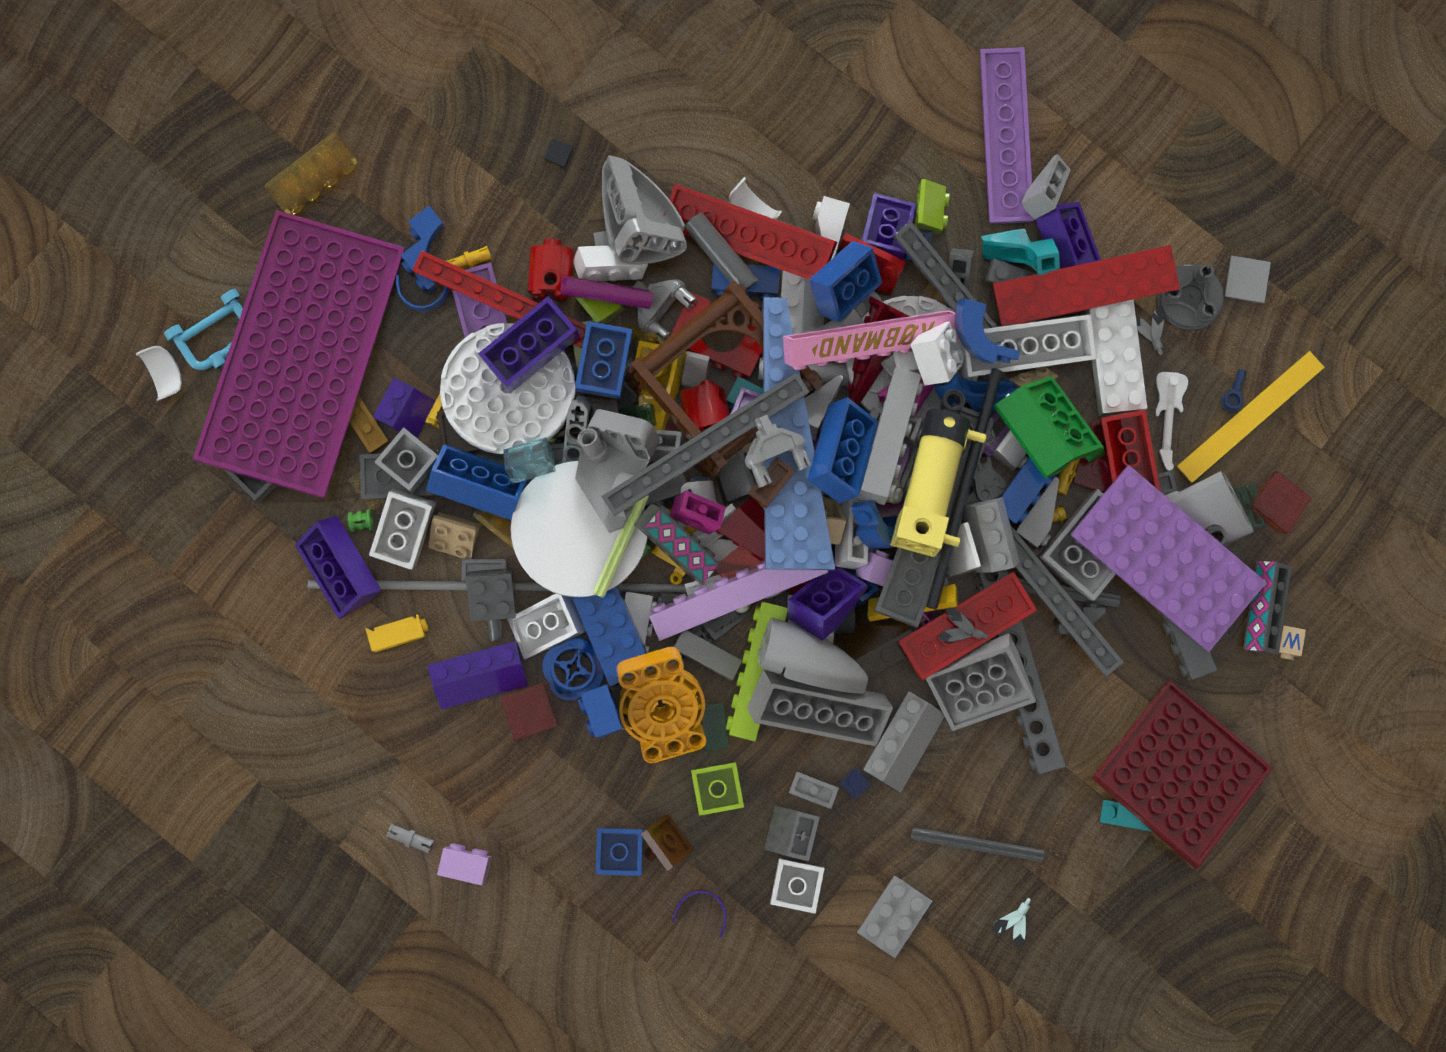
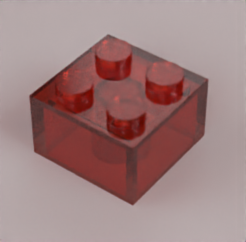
(529, 711)

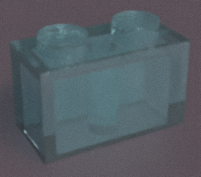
(529, 460)

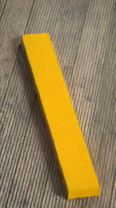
(1250, 417)

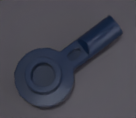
(1232, 400)

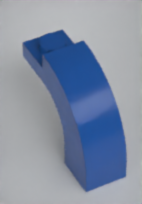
(972, 336)
(872, 529)

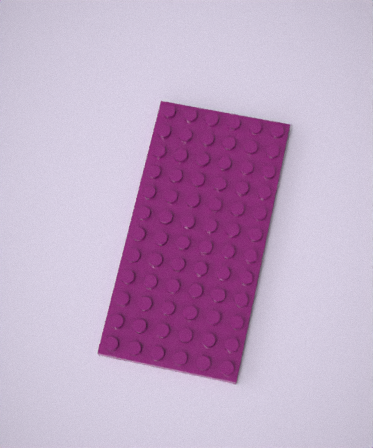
(299, 354)

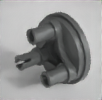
(1196, 301)

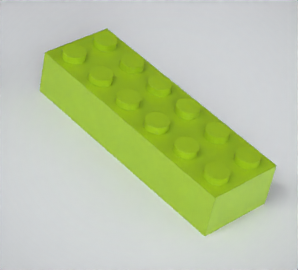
(742, 724)

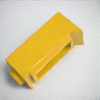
(397, 633)

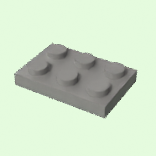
(894, 916)

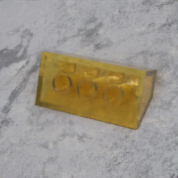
(311, 174)

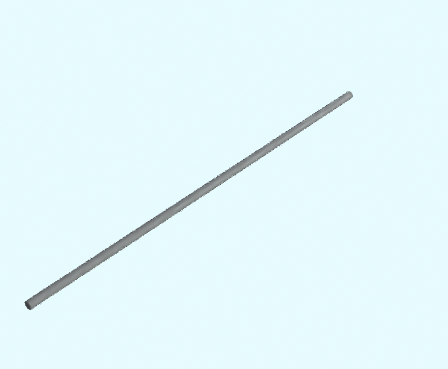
(519, 586)

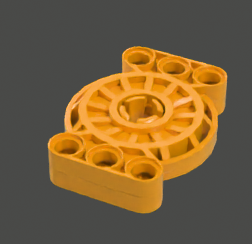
(661, 725)

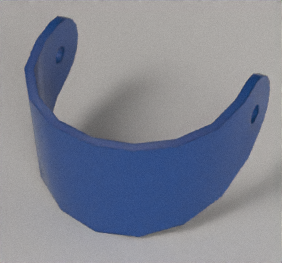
(439, 302)

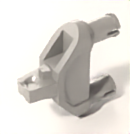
(664, 295)
(771, 442)

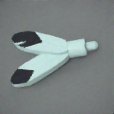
(1017, 919)

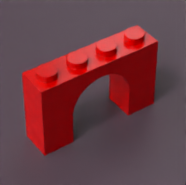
(740, 360)

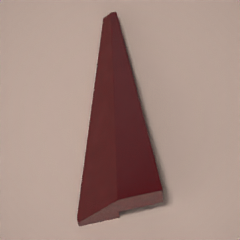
(868, 370)

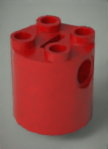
(548, 263)
(705, 404)

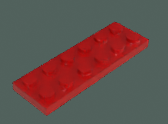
(989, 610)

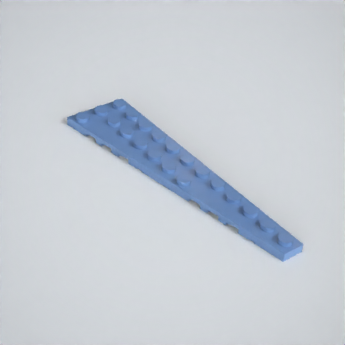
(796, 517)

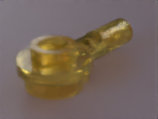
(641, 335)

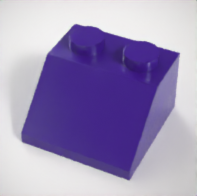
(404, 408)

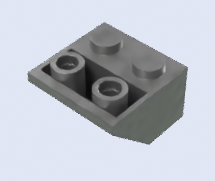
(791, 833)

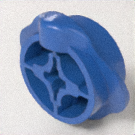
(581, 647)

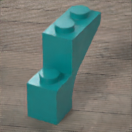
(1016, 247)

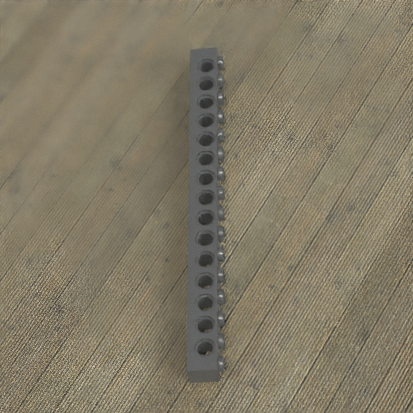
(1053, 758)

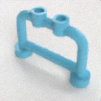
(217, 359)

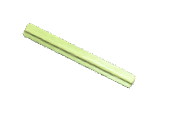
(619, 549)

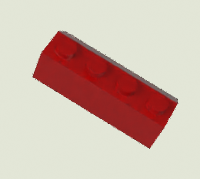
(1130, 444)

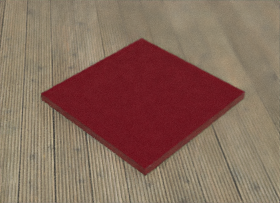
(1182, 773)

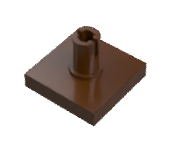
(666, 843)

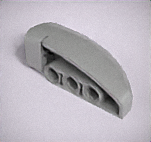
(635, 215)

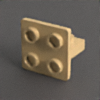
(453, 535)

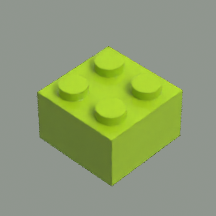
(717, 788)

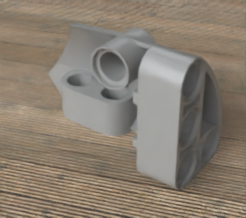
(611, 453)
(1214, 507)

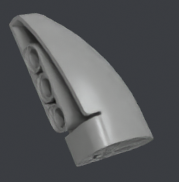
(809, 659)

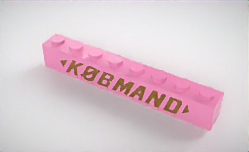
(860, 340)

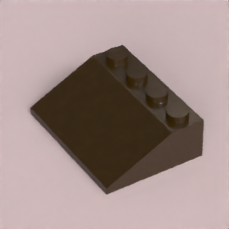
(873, 643)

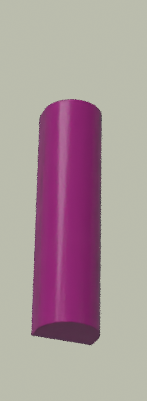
(606, 292)

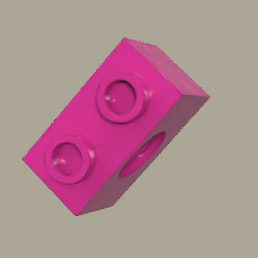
(698, 512)

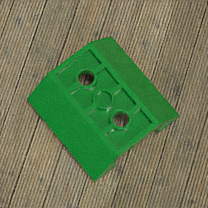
(1048, 426)

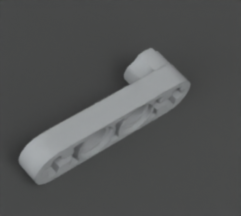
(571, 441)

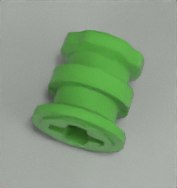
(368, 523)

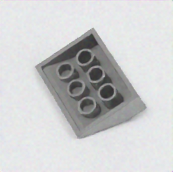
(1073, 562)
(982, 684)

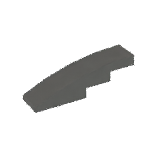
(715, 628)

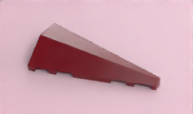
(747, 528)

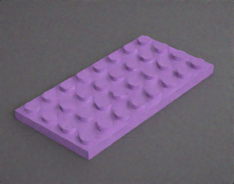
(1168, 558)

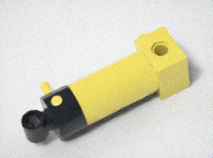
(933, 478)

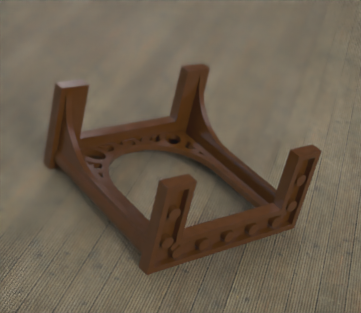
(641, 373)

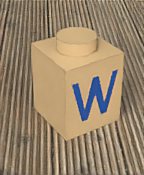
(1291, 642)

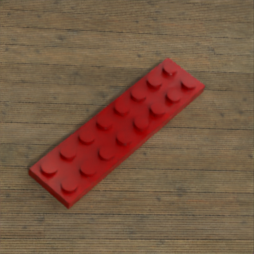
(756, 234)
(1086, 286)

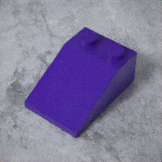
(884, 219)
(825, 602)

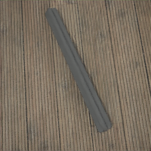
(977, 844)

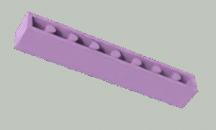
(724, 598)

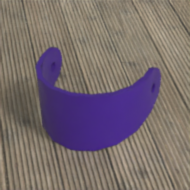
(705, 892)

